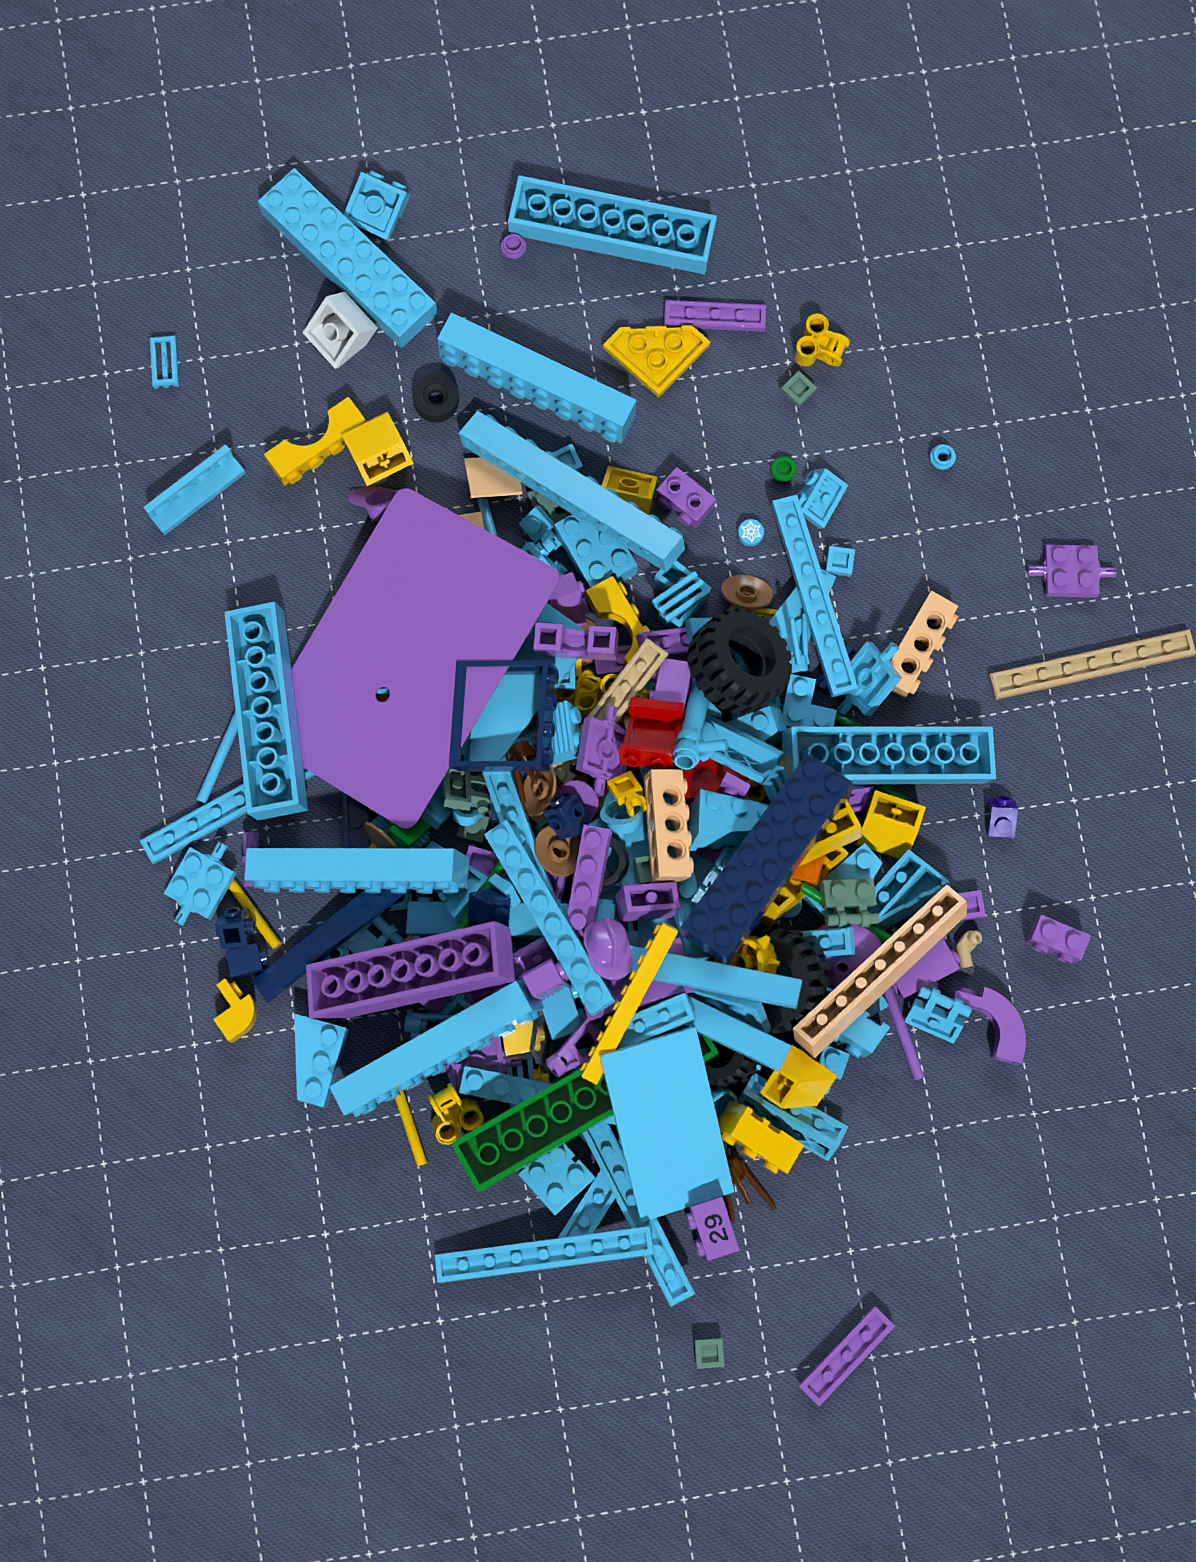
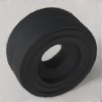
(436, 383)

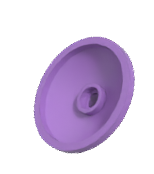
(865, 945)

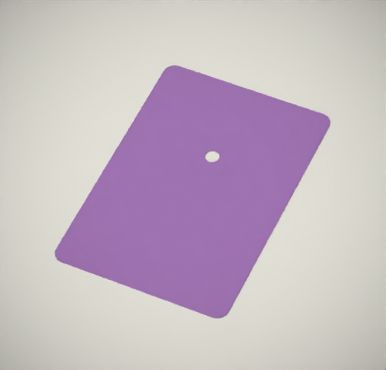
(408, 610)

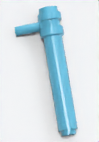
(690, 741)

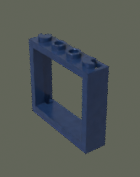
(546, 728)

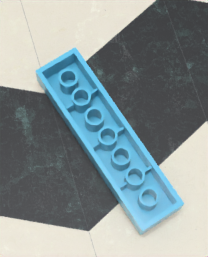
(611, 224)
(347, 258)
(536, 378)
(265, 711)
(896, 753)
(357, 869)
(435, 1048)

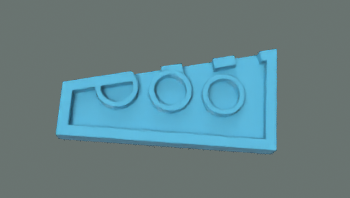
(793, 608)

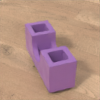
(561, 642)

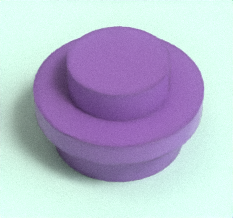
(513, 246)

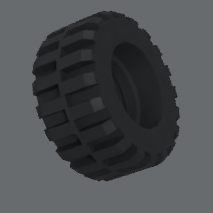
(719, 674)
(806, 965)

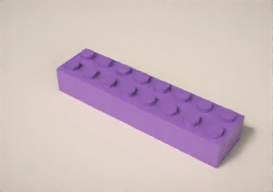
(410, 972)

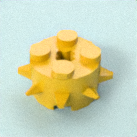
(757, 954)

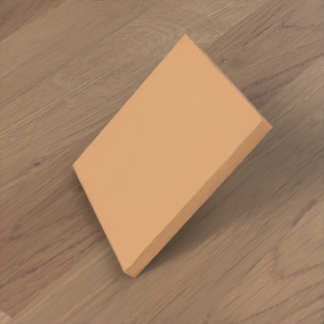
(488, 480)

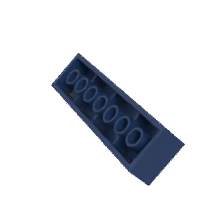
(766, 859)

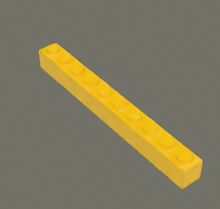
(631, 999)

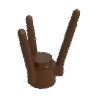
(524, 752)
(736, 1171)

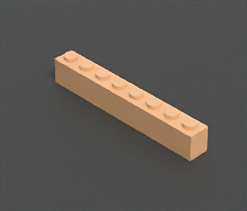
(880, 971)

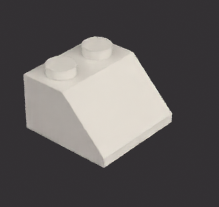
(339, 329)

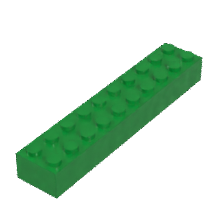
(540, 1125)

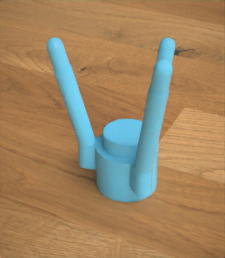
(799, 657)
(419, 1023)

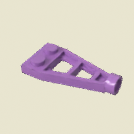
(569, 1051)

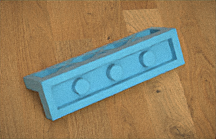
(194, 490)
(745, 753)
(810, 1121)

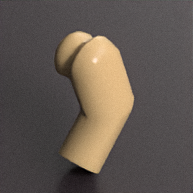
(966, 945)

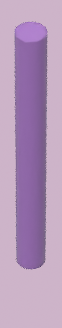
(903, 1034)

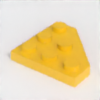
(656, 353)

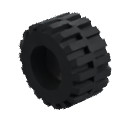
(733, 1073)

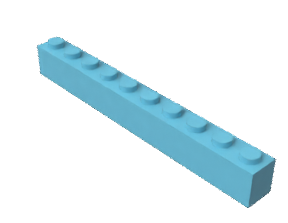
(573, 491)

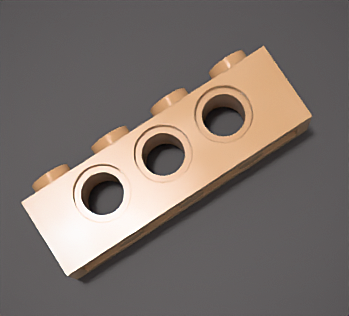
(936, 609)
(663, 866)

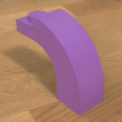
(1007, 1023)

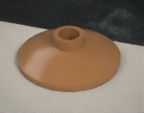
(746, 592)
(539, 794)
(378, 837)
(565, 848)

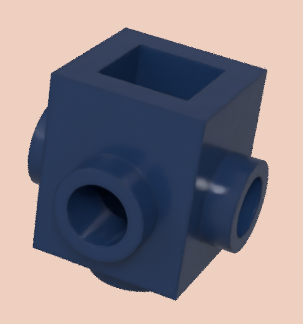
(566, 816)
(235, 928)

